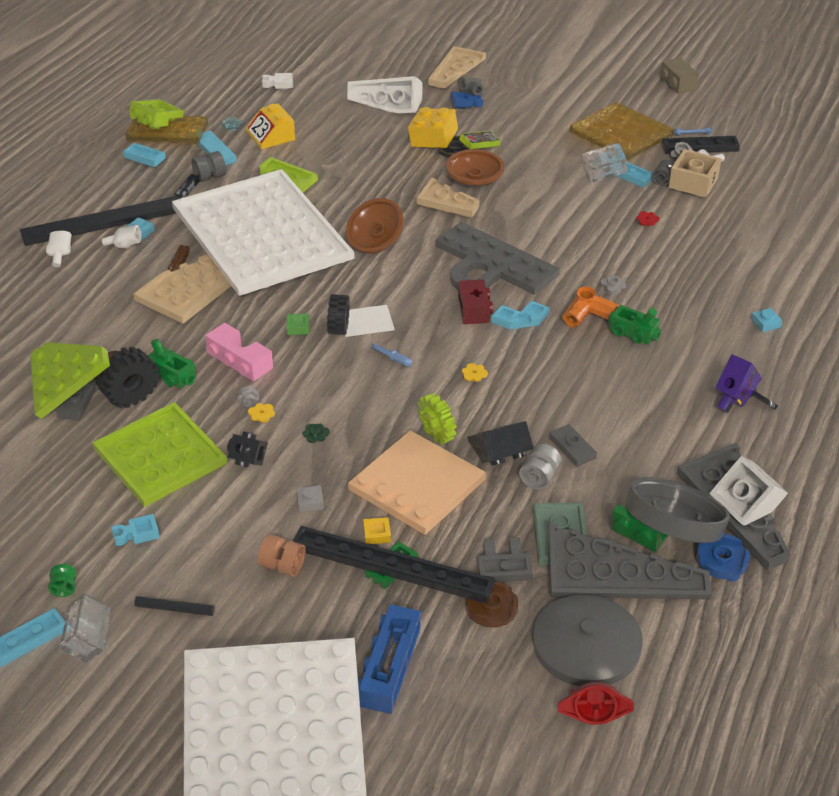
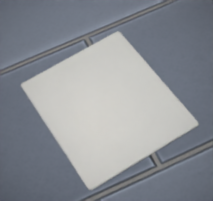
(369, 320)

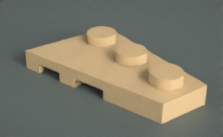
(445, 199)

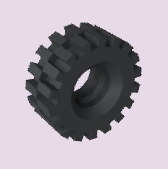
(121, 366)

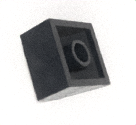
(502, 442)

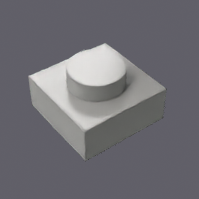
(310, 498)

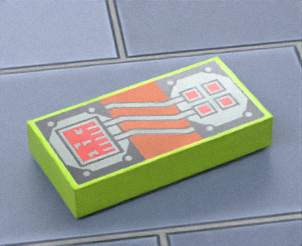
(480, 140)

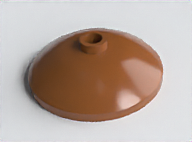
(475, 167)
(374, 225)

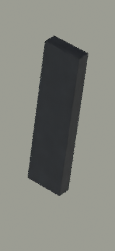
(710, 144)

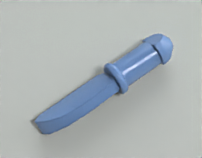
(394, 355)

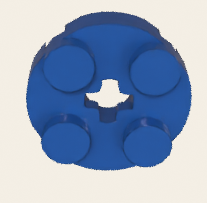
(730, 568)

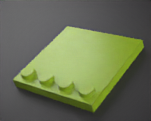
(159, 453)

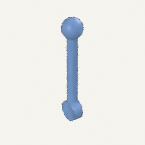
(678, 131)

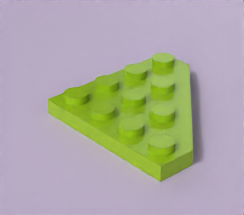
(63, 370)

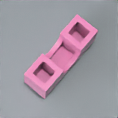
(226, 346)

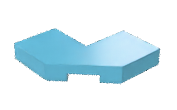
(531, 315)

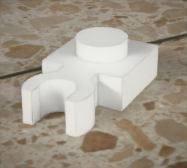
(280, 81)

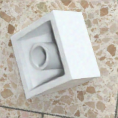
(748, 491)

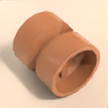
(278, 554)

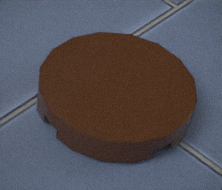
(498, 611)

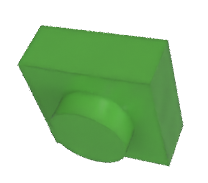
(297, 324)

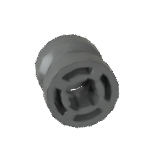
(662, 173)

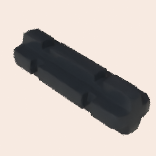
(188, 185)

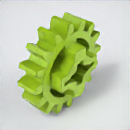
(436, 418)

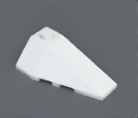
(390, 94)

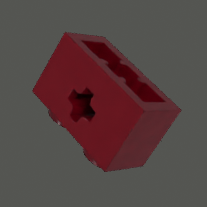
(474, 301)

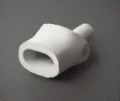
(124, 237)
(58, 246)

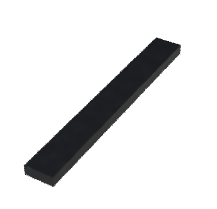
(99, 220)
(396, 565)

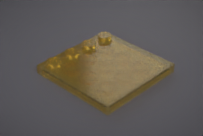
(623, 126)

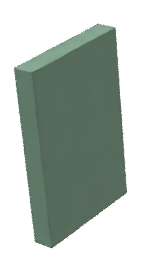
(566, 515)

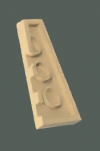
(454, 66)

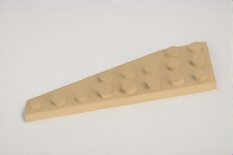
(185, 290)

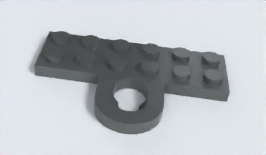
(496, 257)

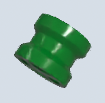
(62, 580)

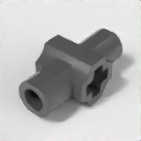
(470, 85)

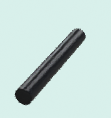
(176, 606)

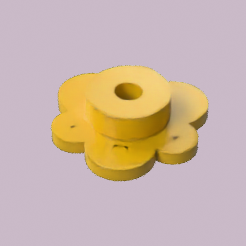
(474, 372)
(261, 412)

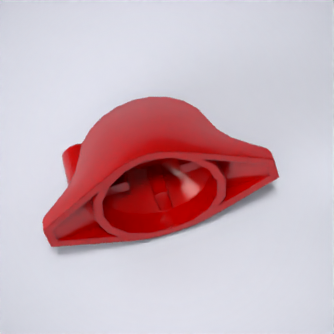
(595, 703)

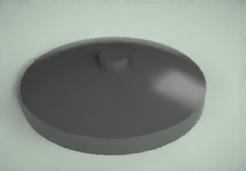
(587, 640)

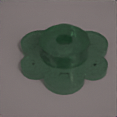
(315, 432)

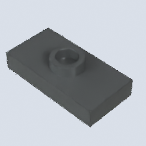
(77, 403)
(572, 445)

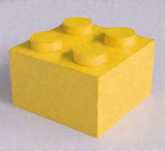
(433, 127)

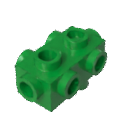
(635, 324)
(172, 367)

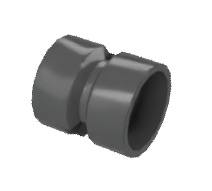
(209, 166)

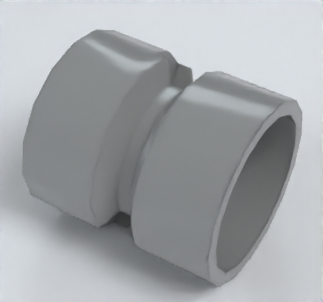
(540, 466)

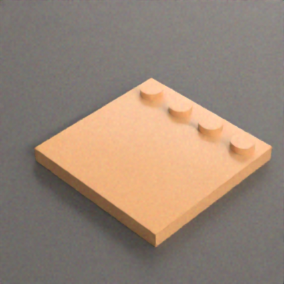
(417, 482)

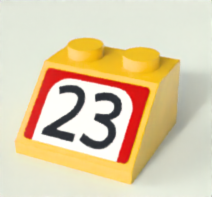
(271, 127)

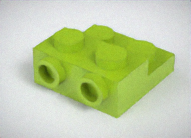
(154, 112)

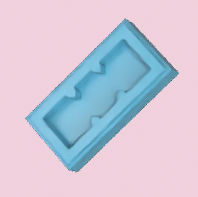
(144, 154)

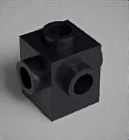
(246, 449)

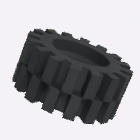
(338, 314)

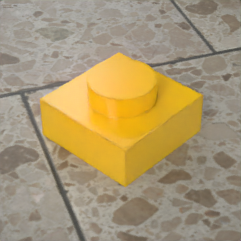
(377, 530)

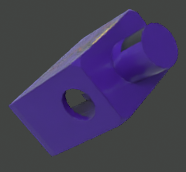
(736, 383)

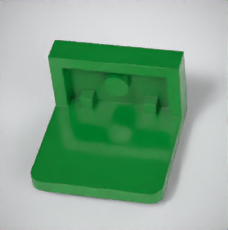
(633, 529)

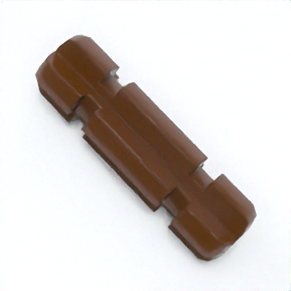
(179, 258)

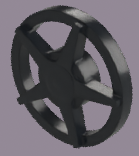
(453, 147)

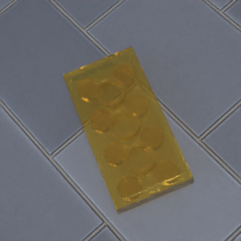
(184, 129)

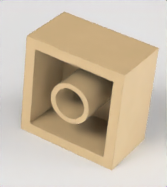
(694, 173)

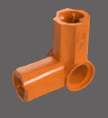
(585, 304)

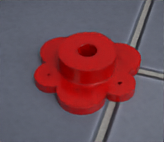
(647, 219)

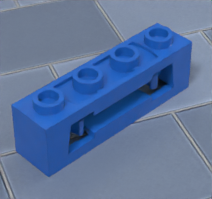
(373, 688)

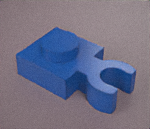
(463, 100)

